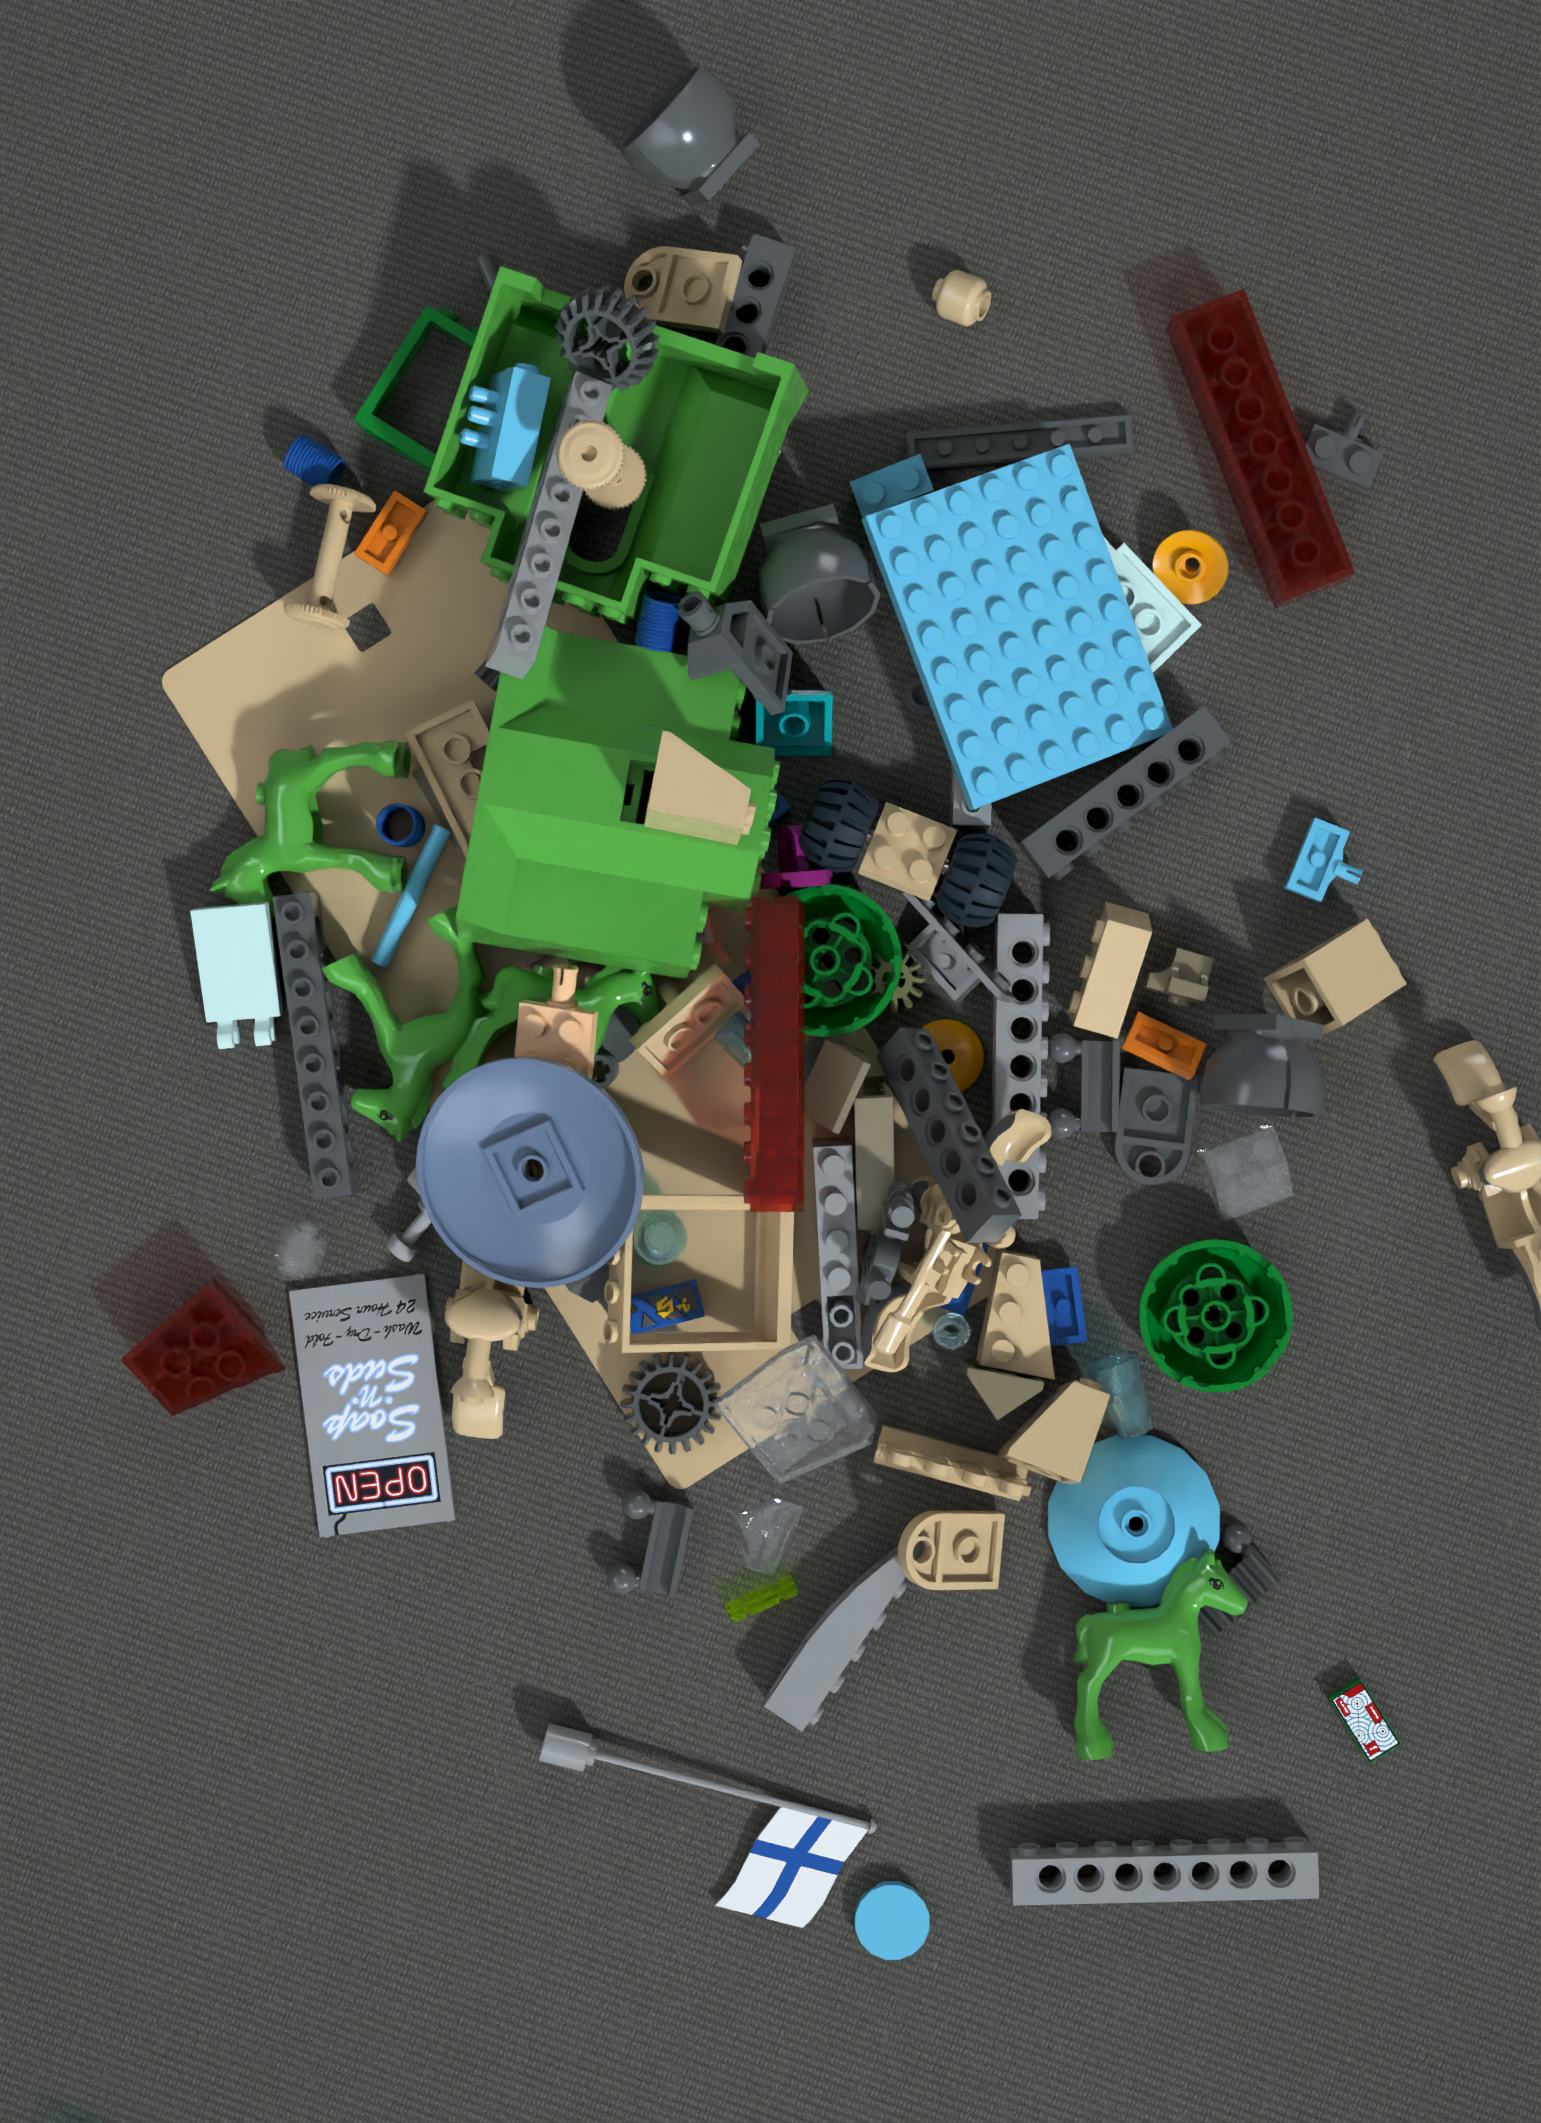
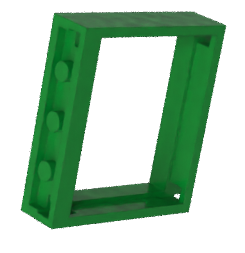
(367, 417)

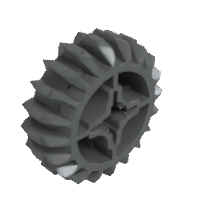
(610, 326)
(655, 1397)

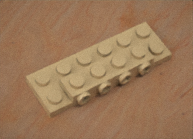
(452, 757)

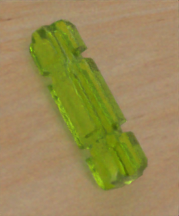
(761, 1598)

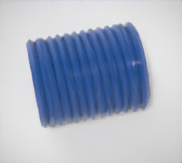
(313, 462)
(658, 621)
(383, 822)

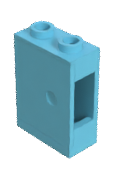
(507, 428)

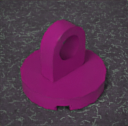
(793, 865)

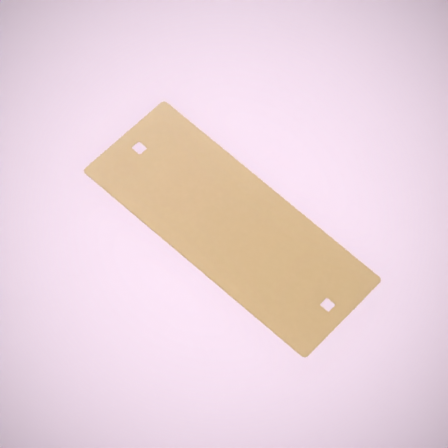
(304, 685)

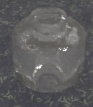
(299, 1251)

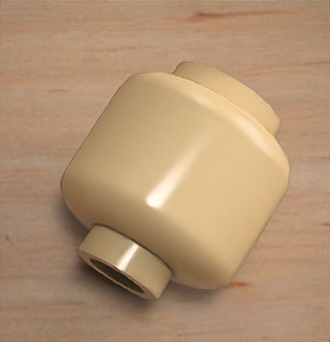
(961, 298)

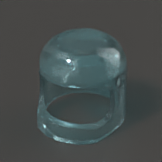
(658, 1238)

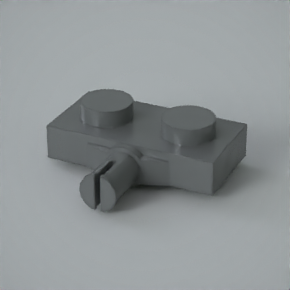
(1343, 453)

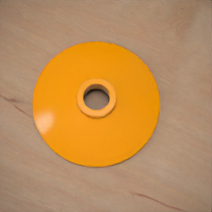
(1189, 583)
(965, 1047)

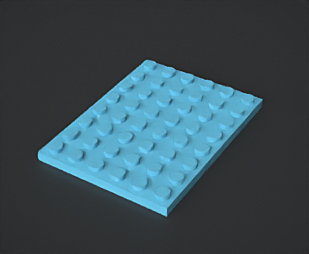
(1017, 625)

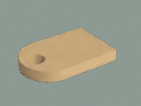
(687, 288)
(958, 1551)

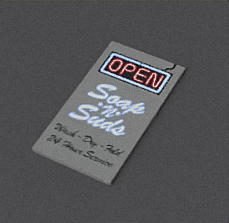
(372, 1405)

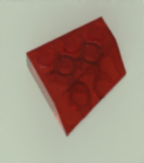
(202, 1351)

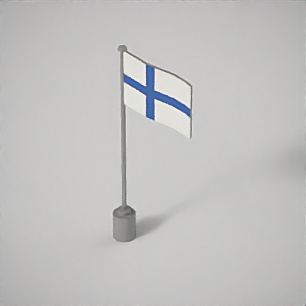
(790, 1858)

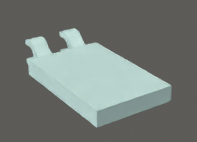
(1157, 613)
(238, 970)

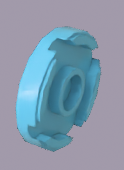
(892, 1920)

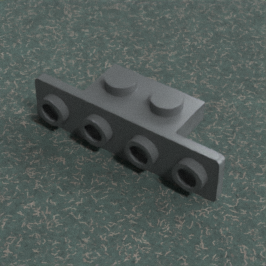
(950, 959)

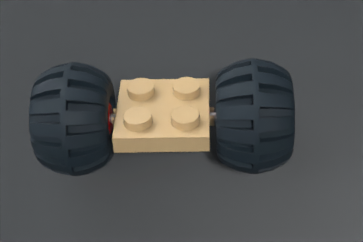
(907, 852)

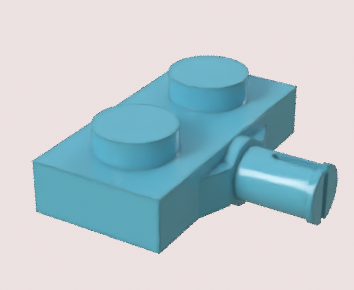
(891, 485)
(1320, 861)

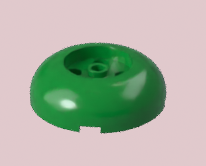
(851, 923)
(1259, 1307)

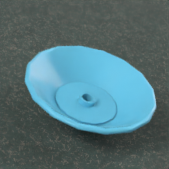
(1127, 1481)

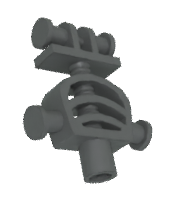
(884, 1246)

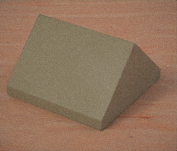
(834, 1084)
(1002, 1388)

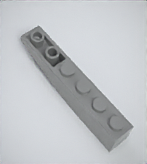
(837, 1250)
(835, 1641)

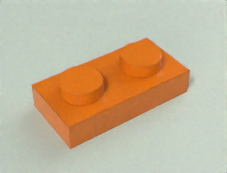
(391, 533)
(1164, 1046)

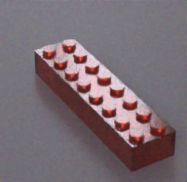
(1259, 449)
(777, 1054)

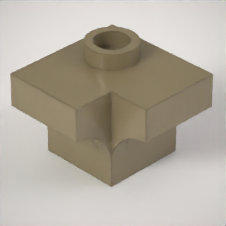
(1182, 979)

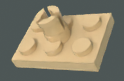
(687, 1019)

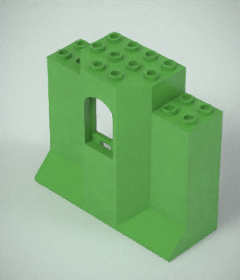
(699, 421)
(554, 848)

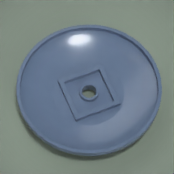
(490, 1205)

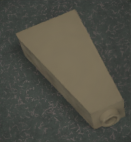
(872, 1150)

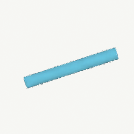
(411, 895)

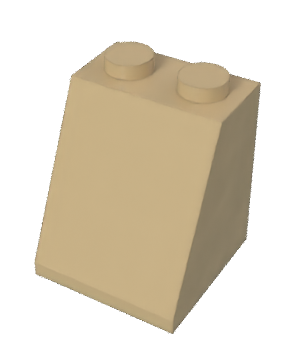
(697, 795)
(1337, 978)
(1060, 1433)

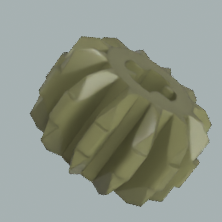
(906, 976)

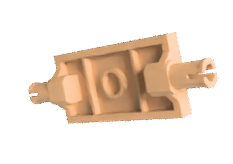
(558, 1028)

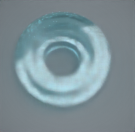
(948, 1340)

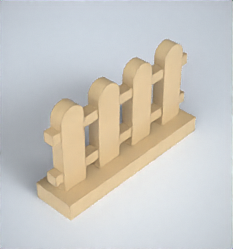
(950, 1463)

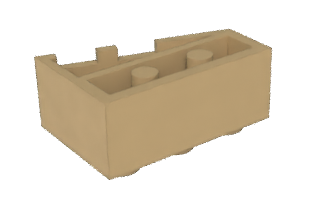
(1111, 969)
(1016, 1318)

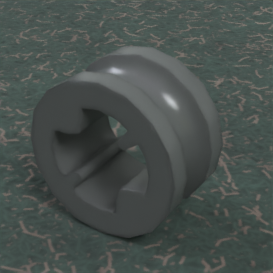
(613, 1065)

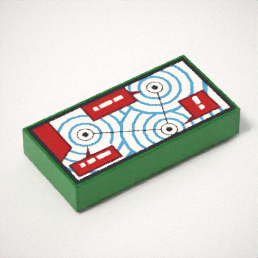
(1364, 1720)

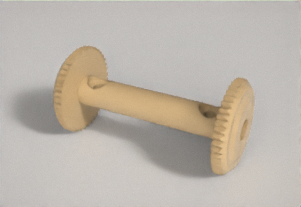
(600, 464)
(342, 504)

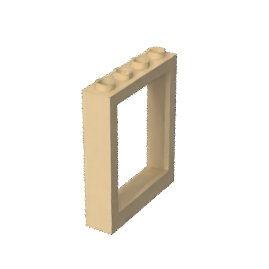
(771, 1293)

